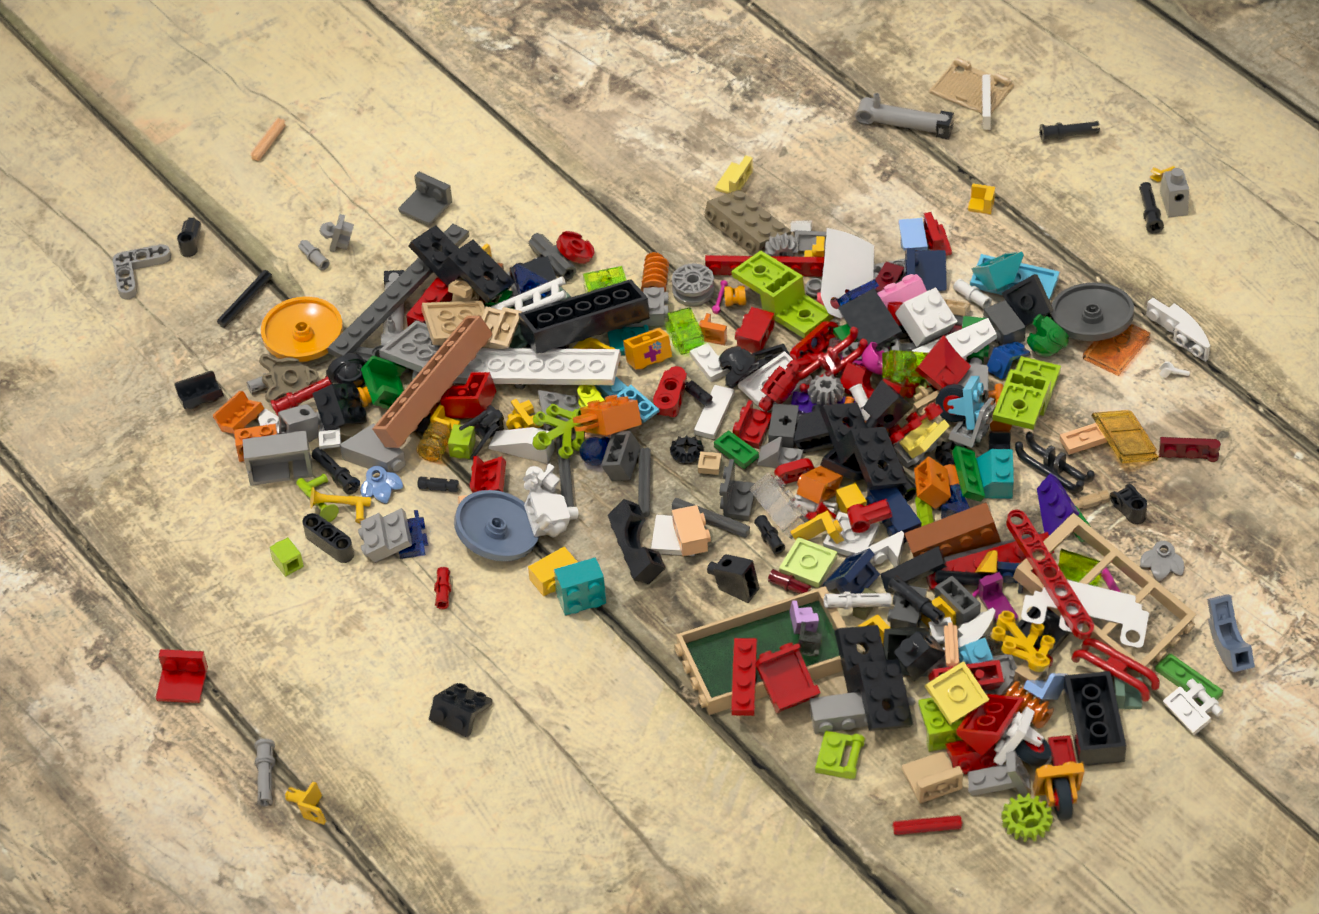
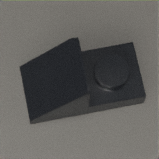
(999, 439)

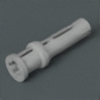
(264, 763)

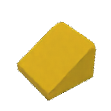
(989, 563)

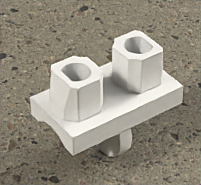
(546, 479)

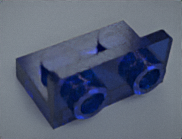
(418, 539)

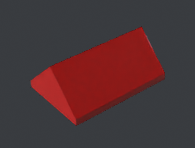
(989, 721)

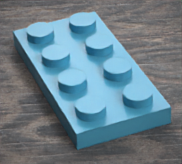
(1047, 277)

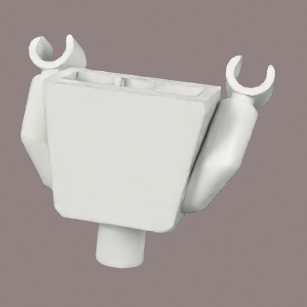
(545, 510)

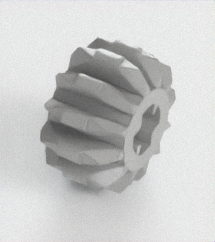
(782, 246)
(825, 390)

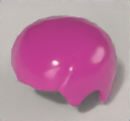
(872, 358)

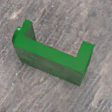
(383, 381)

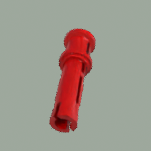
(294, 399)

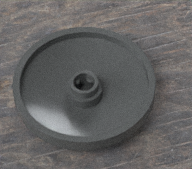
(1093, 311)

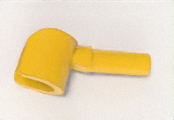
(1157, 174)

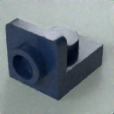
(1007, 571)

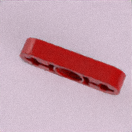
(823, 341)

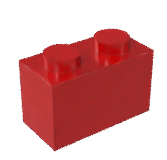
(755, 329)

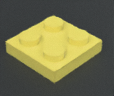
(956, 693)

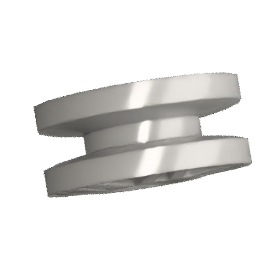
(693, 284)

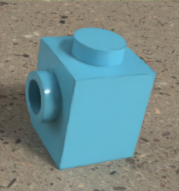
(975, 652)

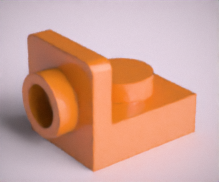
(713, 332)

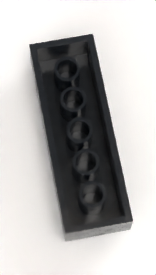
(584, 316)

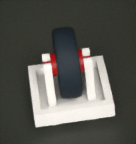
(1023, 740)

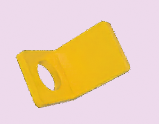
(307, 801)

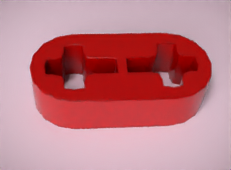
(793, 470)

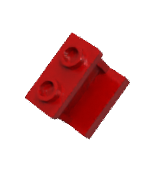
(786, 677)

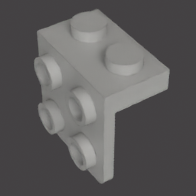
(969, 438)

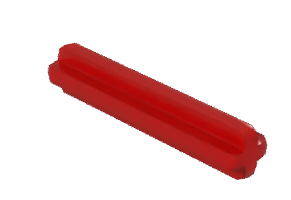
(927, 824)

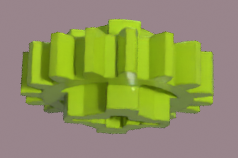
(1026, 817)

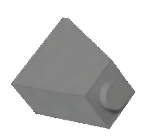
(368, 451)

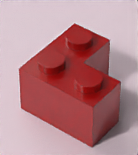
(470, 399)

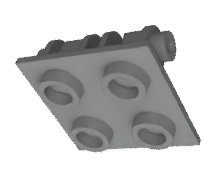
(563, 401)

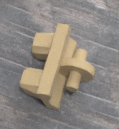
(924, 399)

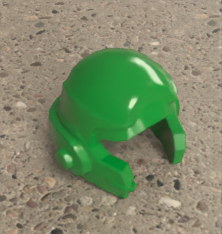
(1048, 337)

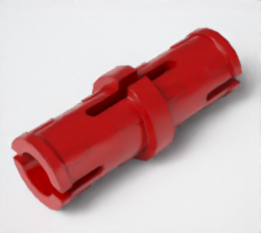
(442, 588)

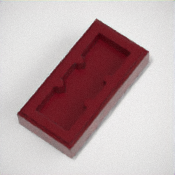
(889, 274)

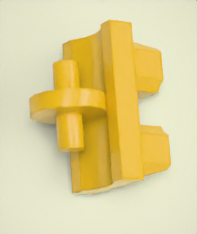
(520, 416)

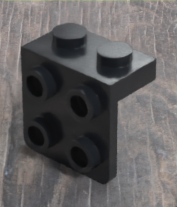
(339, 406)
(457, 708)

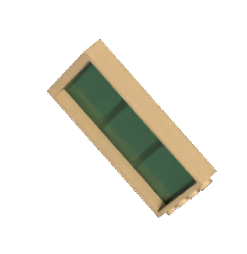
(710, 648)

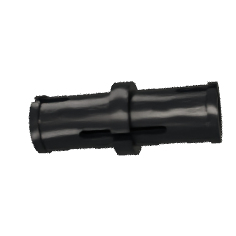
(775, 542)

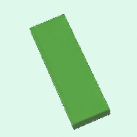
(1180, 673)

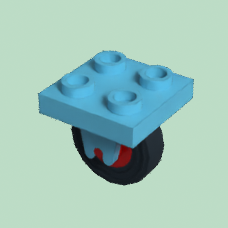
(962, 402)

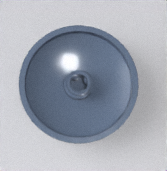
(494, 525)

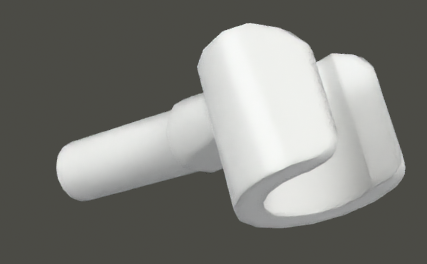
(1168, 368)

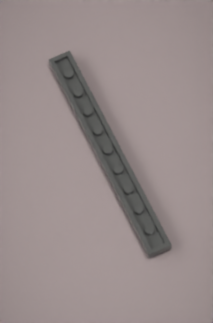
(389, 300)

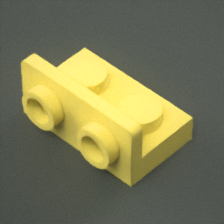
(923, 437)

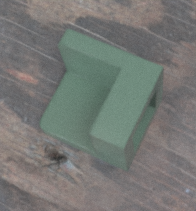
(1126, 695)

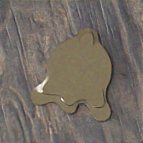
(285, 376)

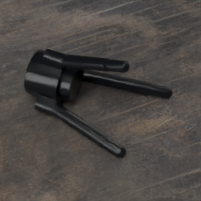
(487, 419)

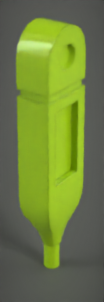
(924, 511)

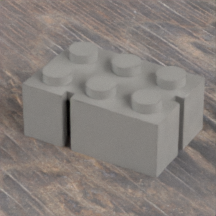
(269, 457)

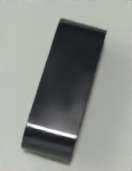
(328, 538)

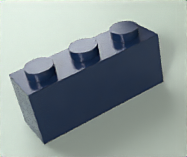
(902, 517)

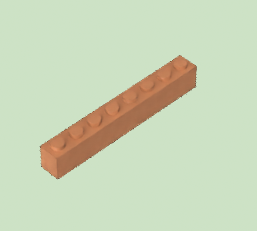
(432, 382)

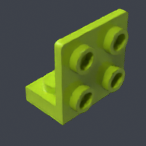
(938, 729)

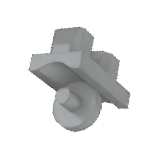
(340, 233)

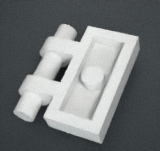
(1188, 711)

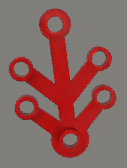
(914, 421)

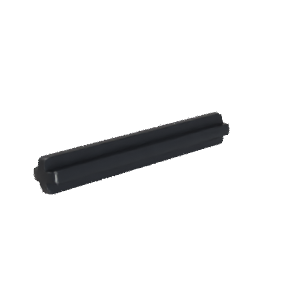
(244, 298)

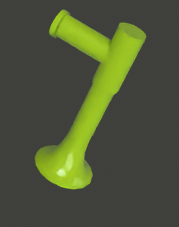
(328, 512)

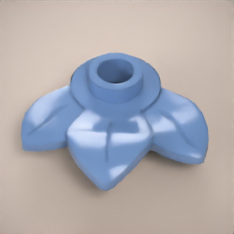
(380, 486)

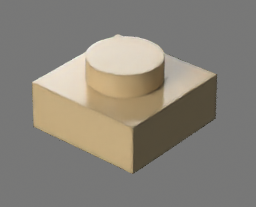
(709, 463)

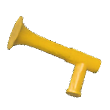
(358, 501)

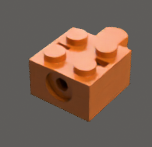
(608, 416)

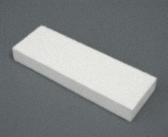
(986, 102)
(714, 414)

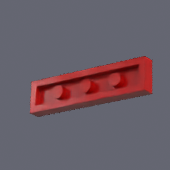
(744, 677)

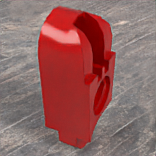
(670, 392)

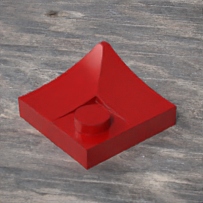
(943, 365)

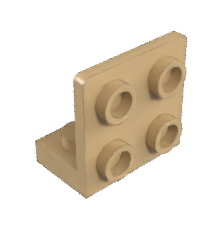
(932, 777)

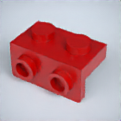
(488, 474)

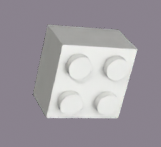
(926, 317)

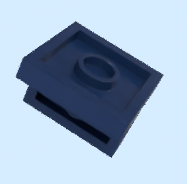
(853, 574)

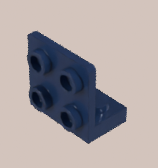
(928, 266)

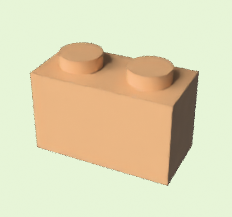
(690, 530)

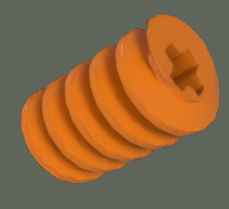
(655, 271)
(1041, 714)

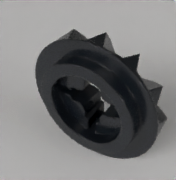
(679, 453)
(943, 454)

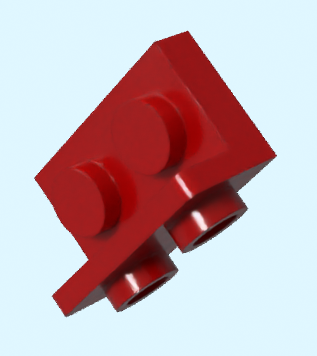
(935, 234)
(752, 425)
(968, 759)

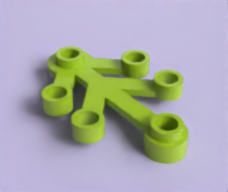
(543, 439)

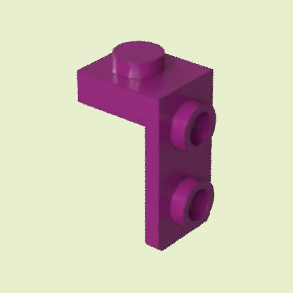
(992, 596)

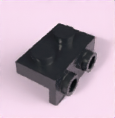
(198, 390)

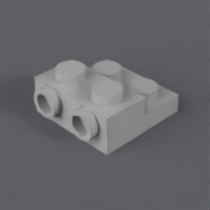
(657, 309)
(384, 535)

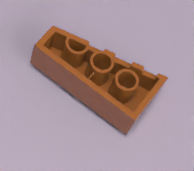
(956, 533)

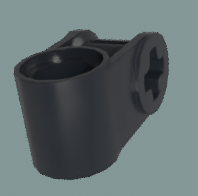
(1130, 504)

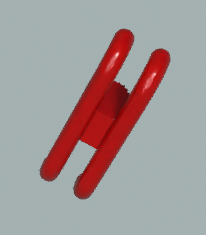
(830, 360)
(1117, 665)

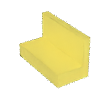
(735, 176)

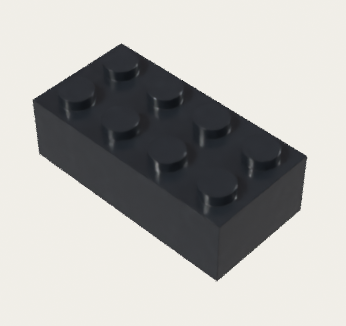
(1094, 718)

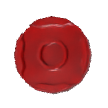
(574, 247)

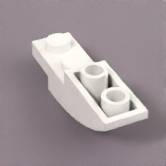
(1185, 329)
(971, 632)

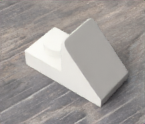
(889, 548)

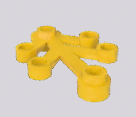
(1036, 660)

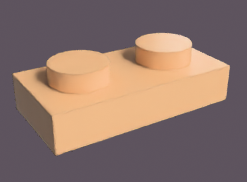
(1082, 438)

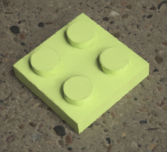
(808, 562)

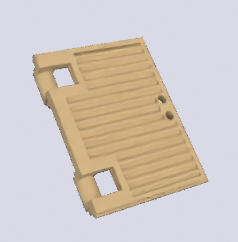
(966, 87)

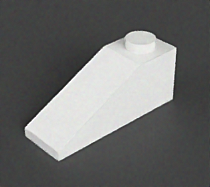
(519, 443)

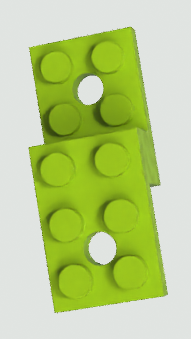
(782, 293)
(1026, 393)

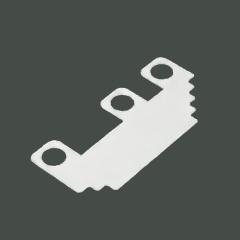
(1098, 603)

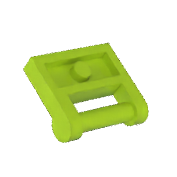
(832, 753)

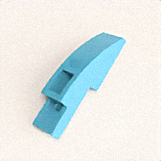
(646, 408)

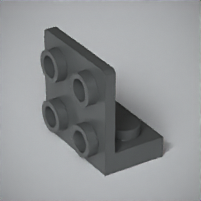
(427, 200)
(736, 496)

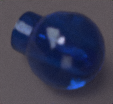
(593, 450)

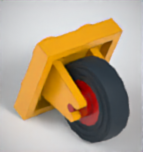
(1059, 786)

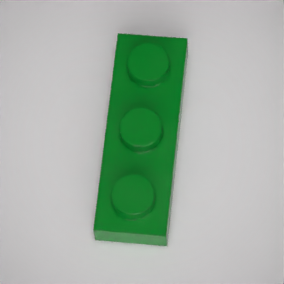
(968, 473)

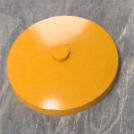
(301, 328)

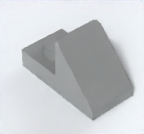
(775, 455)

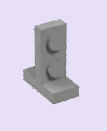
(1000, 777)

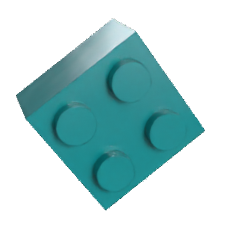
(580, 586)

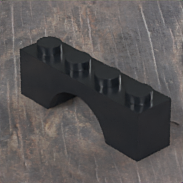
(627, 523)

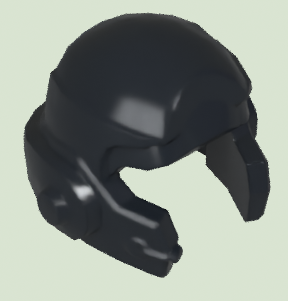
(739, 362)
(347, 370)

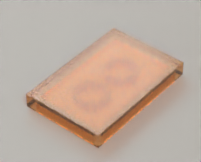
(1118, 351)

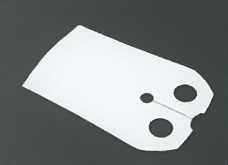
(846, 266)

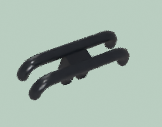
(1053, 464)

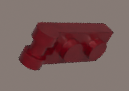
(1189, 448)

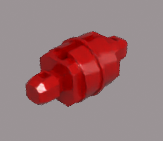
(780, 385)

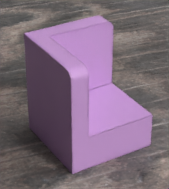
(805, 615)

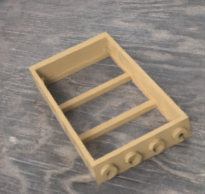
(1112, 555)

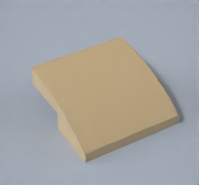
(502, 325)

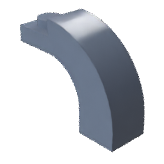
(1233, 650)

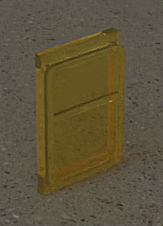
(1126, 436)

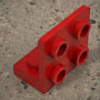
(181, 676)

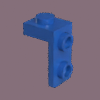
(1003, 356)

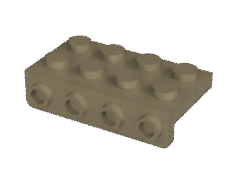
(743, 221)

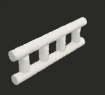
(535, 293)

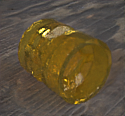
(434, 442)

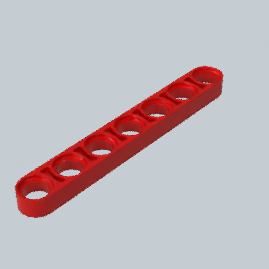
(1050, 584)

